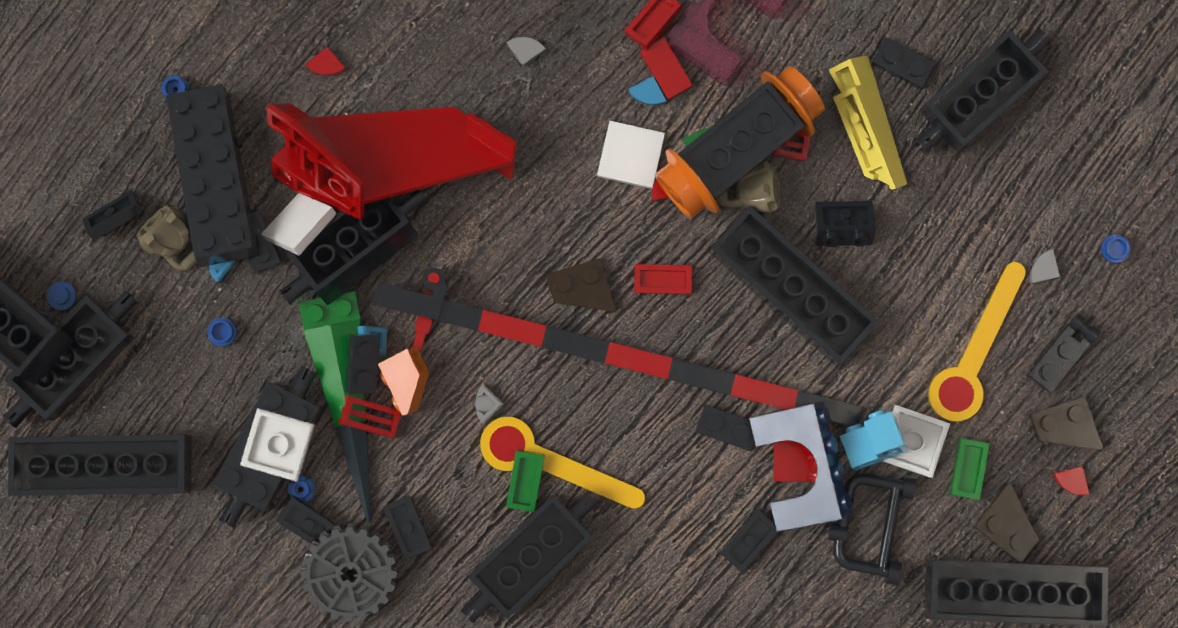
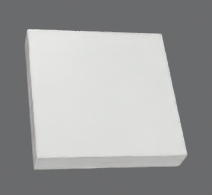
(630, 154)
(299, 224)
(924, 439)
(277, 445)

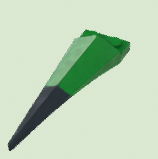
(328, 337)

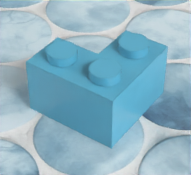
(874, 442)

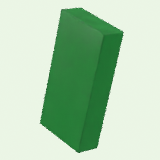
(969, 469)
(525, 480)

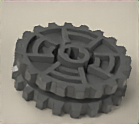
(348, 594)

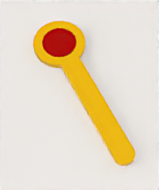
(956, 391)
(509, 433)

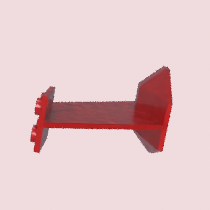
(383, 153)

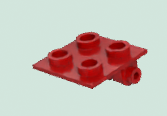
(793, 462)

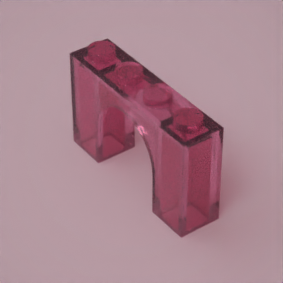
(701, 48)

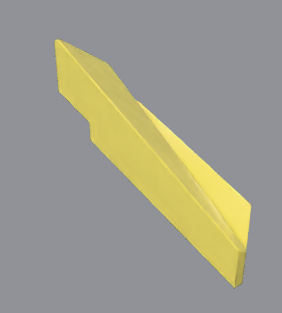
(867, 121)

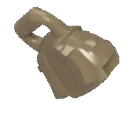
(757, 189)
(167, 236)

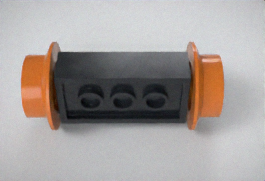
(740, 141)

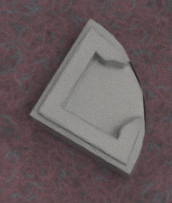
(525, 49)
(1044, 268)
(486, 404)

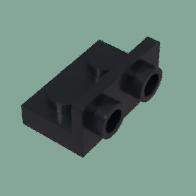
(845, 223)

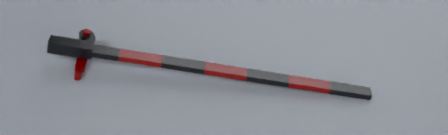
(432, 307)

